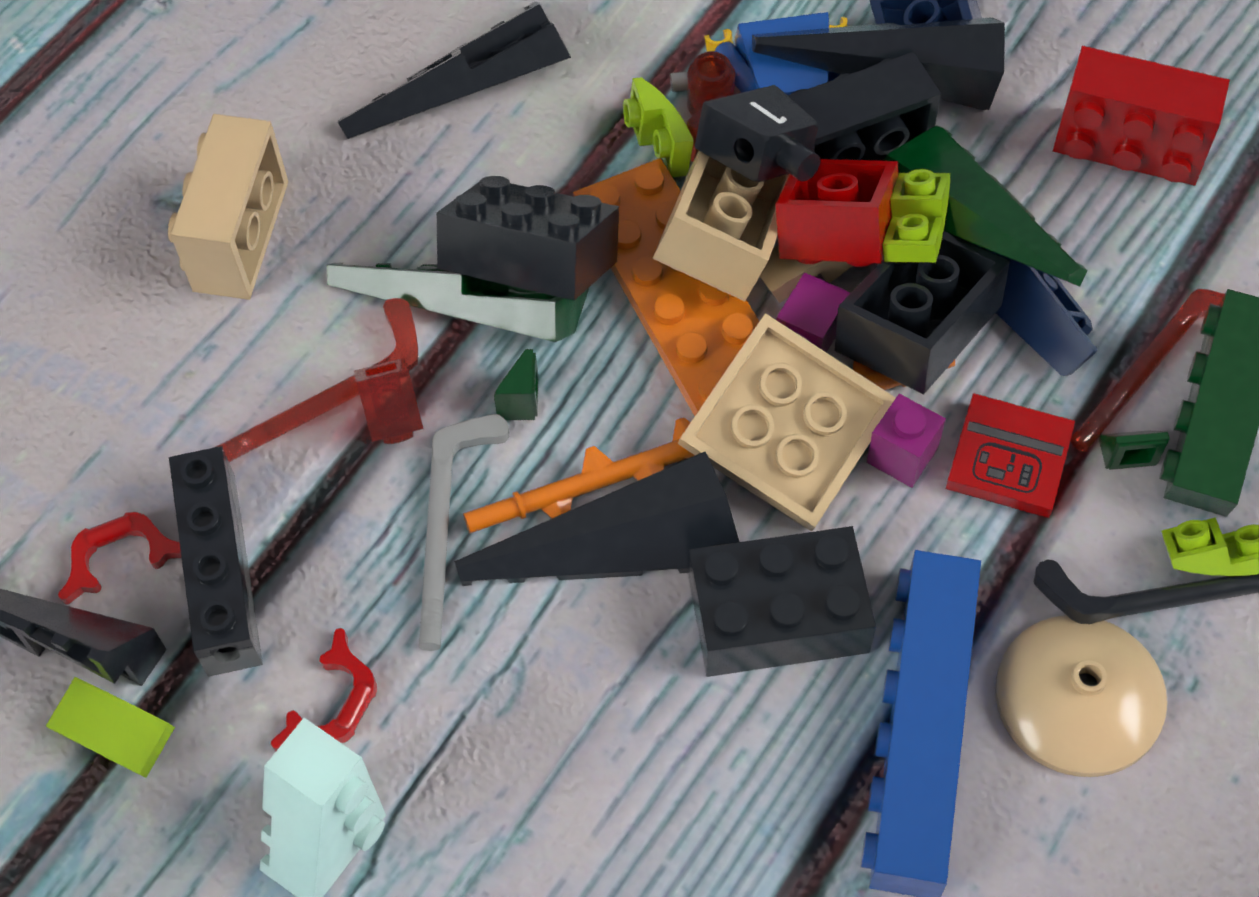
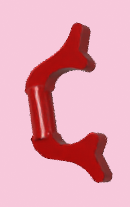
(90, 539)
(361, 695)

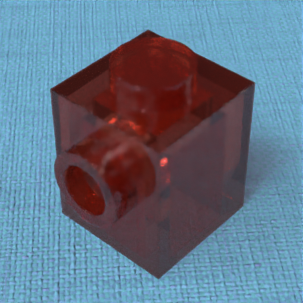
(389, 401)

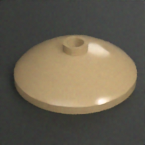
(1073, 724)

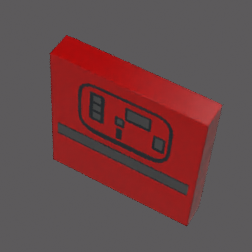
(1010, 455)

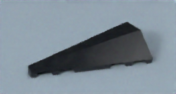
(959, 55)
(493, 58)
(618, 534)
(84, 637)

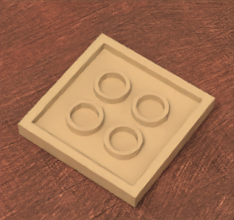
(787, 422)

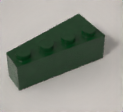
(1221, 411)

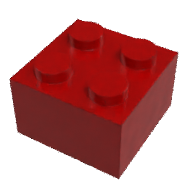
(837, 213)

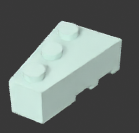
(319, 811)

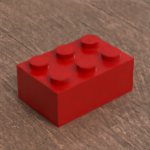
(1141, 115)

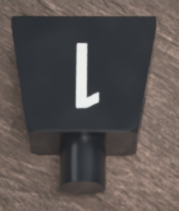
(759, 135)

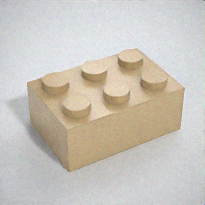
(229, 206)
(721, 227)

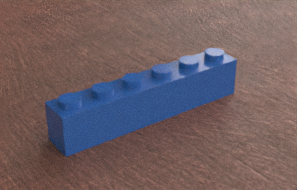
(925, 726)

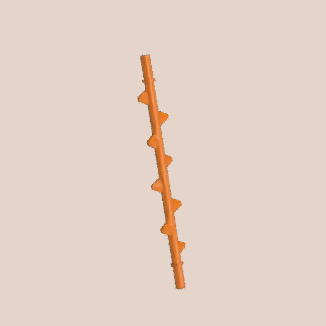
(600, 472)

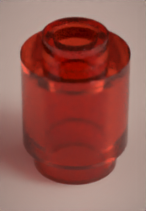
(707, 78)

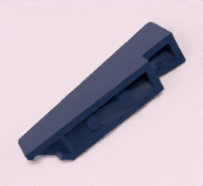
(1046, 317)

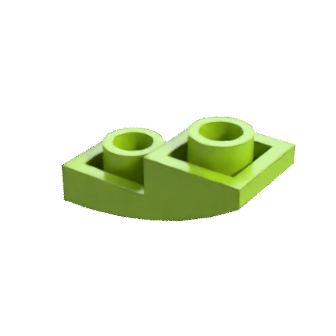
(660, 125)
(917, 217)
(1203, 549)
(110, 727)

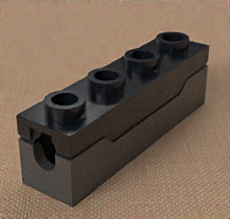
(214, 561)

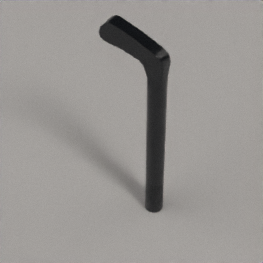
(1092, 609)

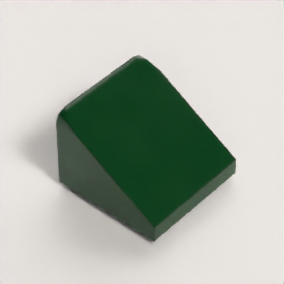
(518, 392)
(1133, 448)

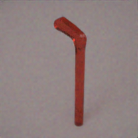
(402, 325)
(1144, 366)

